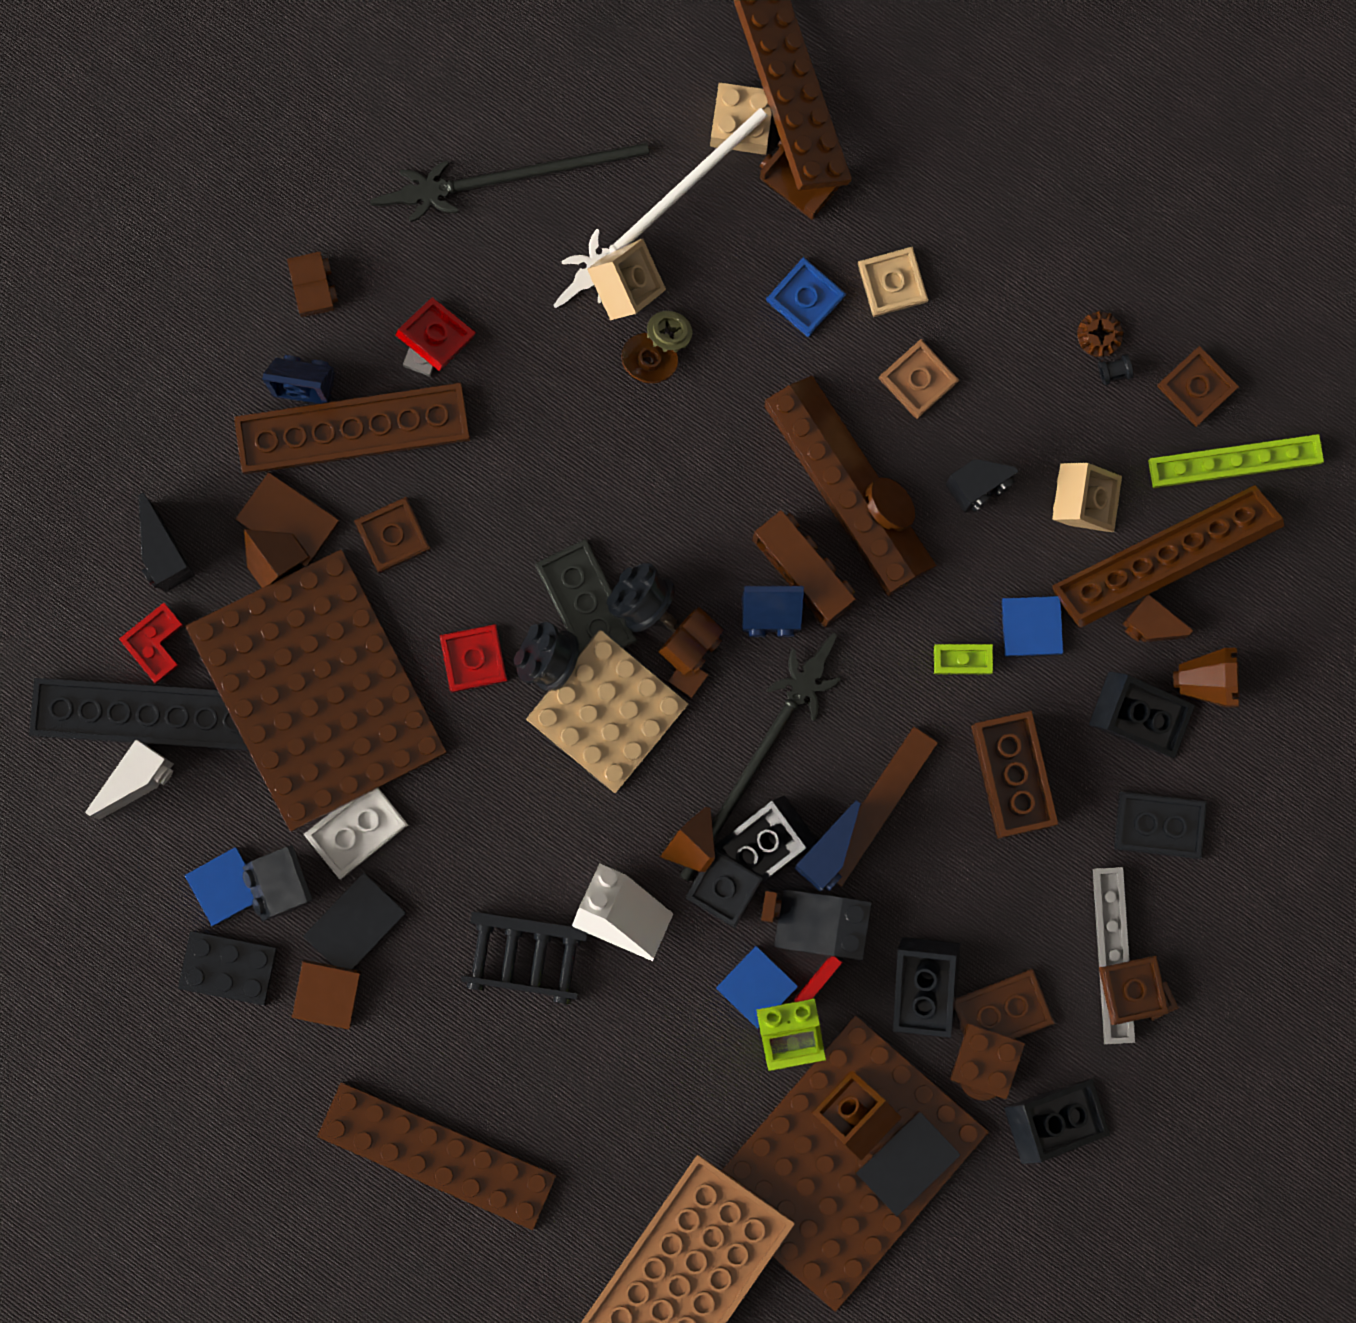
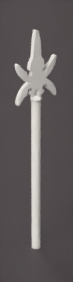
(582, 277)

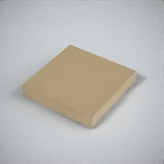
(892, 281)

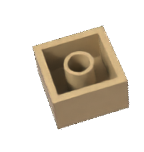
(733, 108)

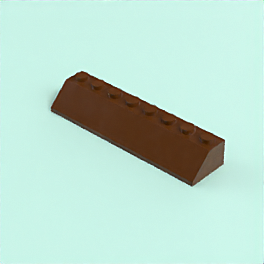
(842, 478)

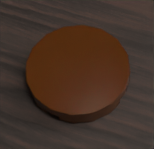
(890, 504)

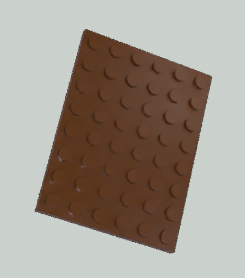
(315, 690)
(813, 1176)

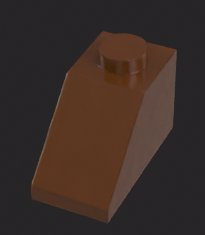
(1154, 623)

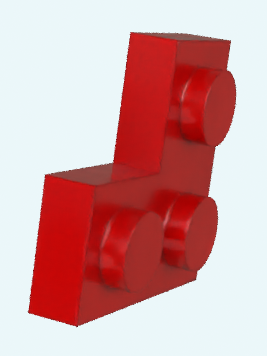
(146, 639)

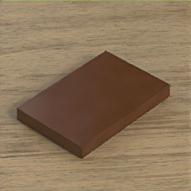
(284, 510)
(1006, 1007)

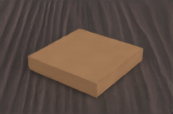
(918, 379)

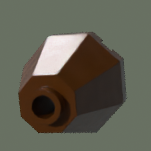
(1211, 678)

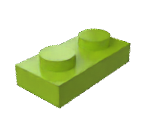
(963, 658)

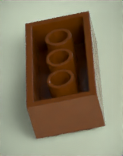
(802, 566)
(1014, 774)

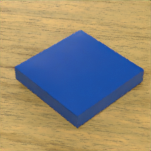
(805, 297)
(1032, 626)
(221, 886)
(756, 985)

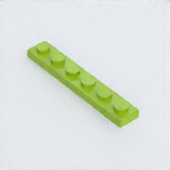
(1236, 461)

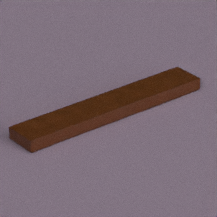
(886, 795)

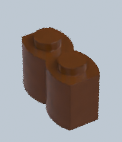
(311, 284)
(691, 641)

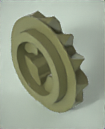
(675, 323)

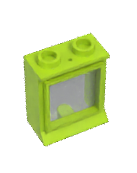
(791, 1034)

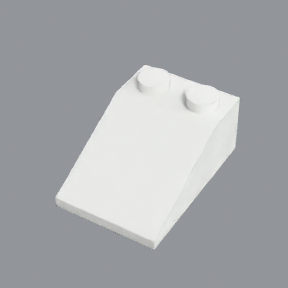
(134, 776)
(622, 913)

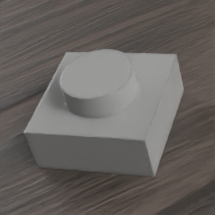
(417, 363)

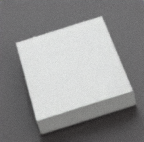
(355, 831)

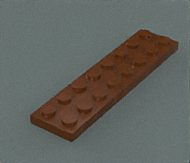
(793, 93)
(351, 428)
(1168, 556)
(436, 1156)

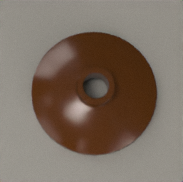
(641, 349)

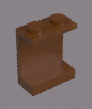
(778, 175)

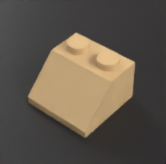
(626, 280)
(1087, 496)

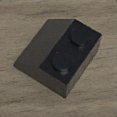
(276, 884)

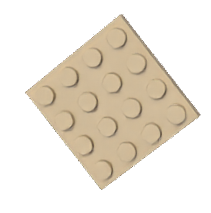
(607, 712)

